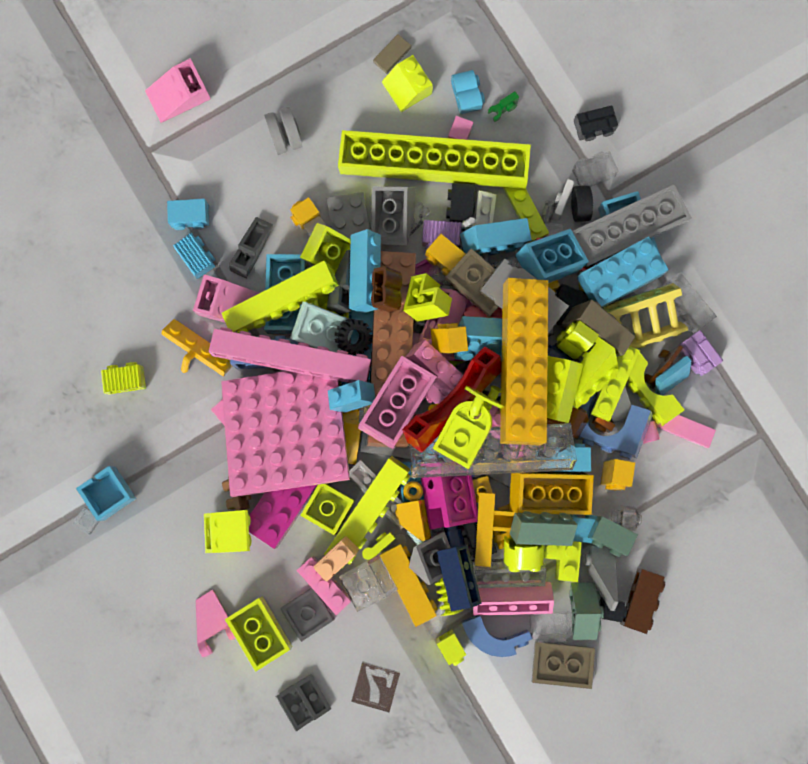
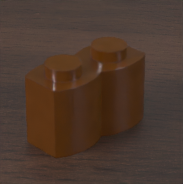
(386, 289)

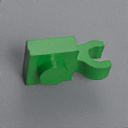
(506, 104)

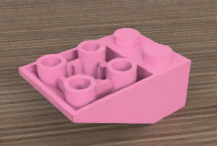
(177, 91)
(218, 296)

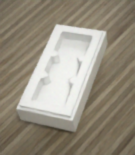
(561, 199)

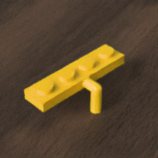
(195, 346)

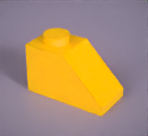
(414, 518)

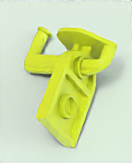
(468, 427)

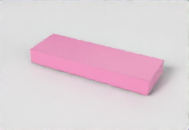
(689, 430)

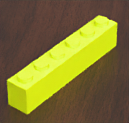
(281, 298)
(373, 504)

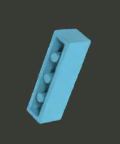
(364, 257)

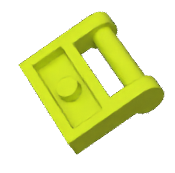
(383, 541)

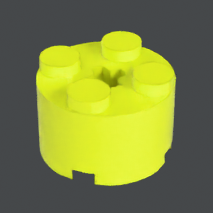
(522, 556)

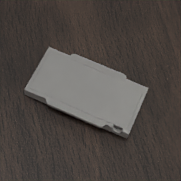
(494, 290)

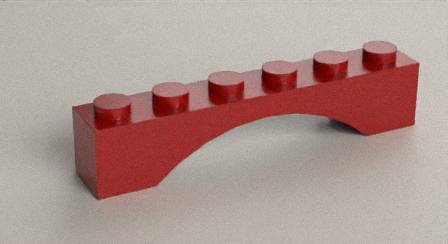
(428, 426)

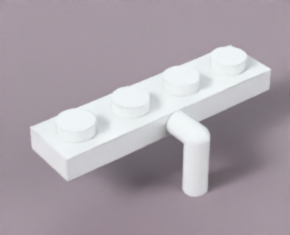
(483, 212)
(363, 478)

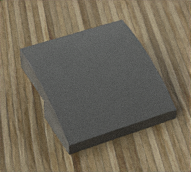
(303, 702)

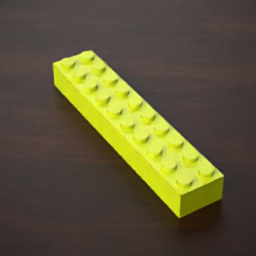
(434, 159)

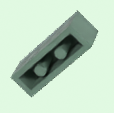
(543, 529)

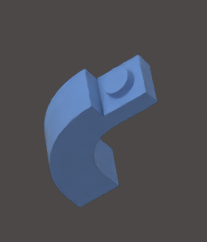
(490, 644)

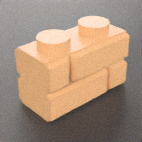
(336, 558)

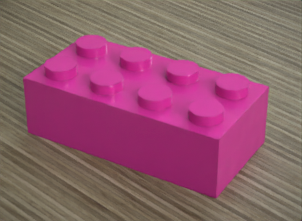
(277, 513)

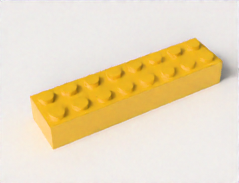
(524, 362)

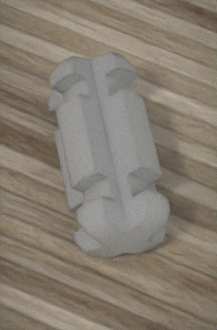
(548, 211)

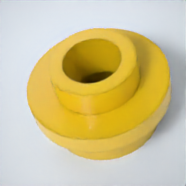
(417, 496)

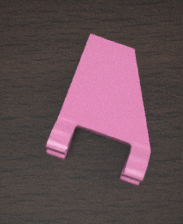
(210, 621)

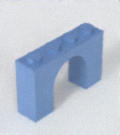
(627, 440)

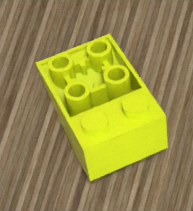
(227, 531)

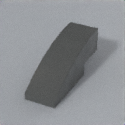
(250, 247)
(339, 298)

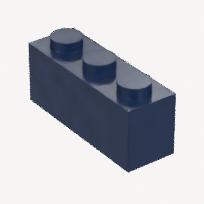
(459, 577)

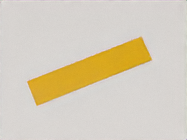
(485, 529)

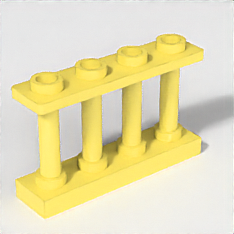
(650, 300)

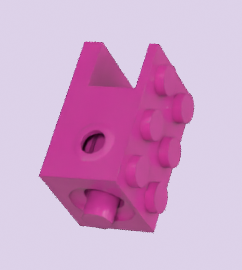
(449, 501)

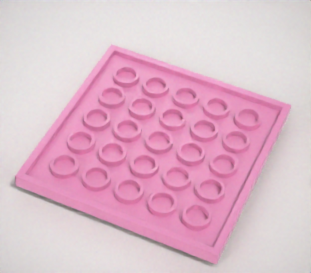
(282, 433)

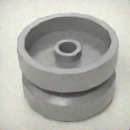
(283, 130)

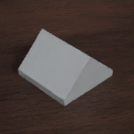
(425, 558)

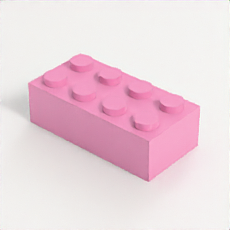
(397, 402)

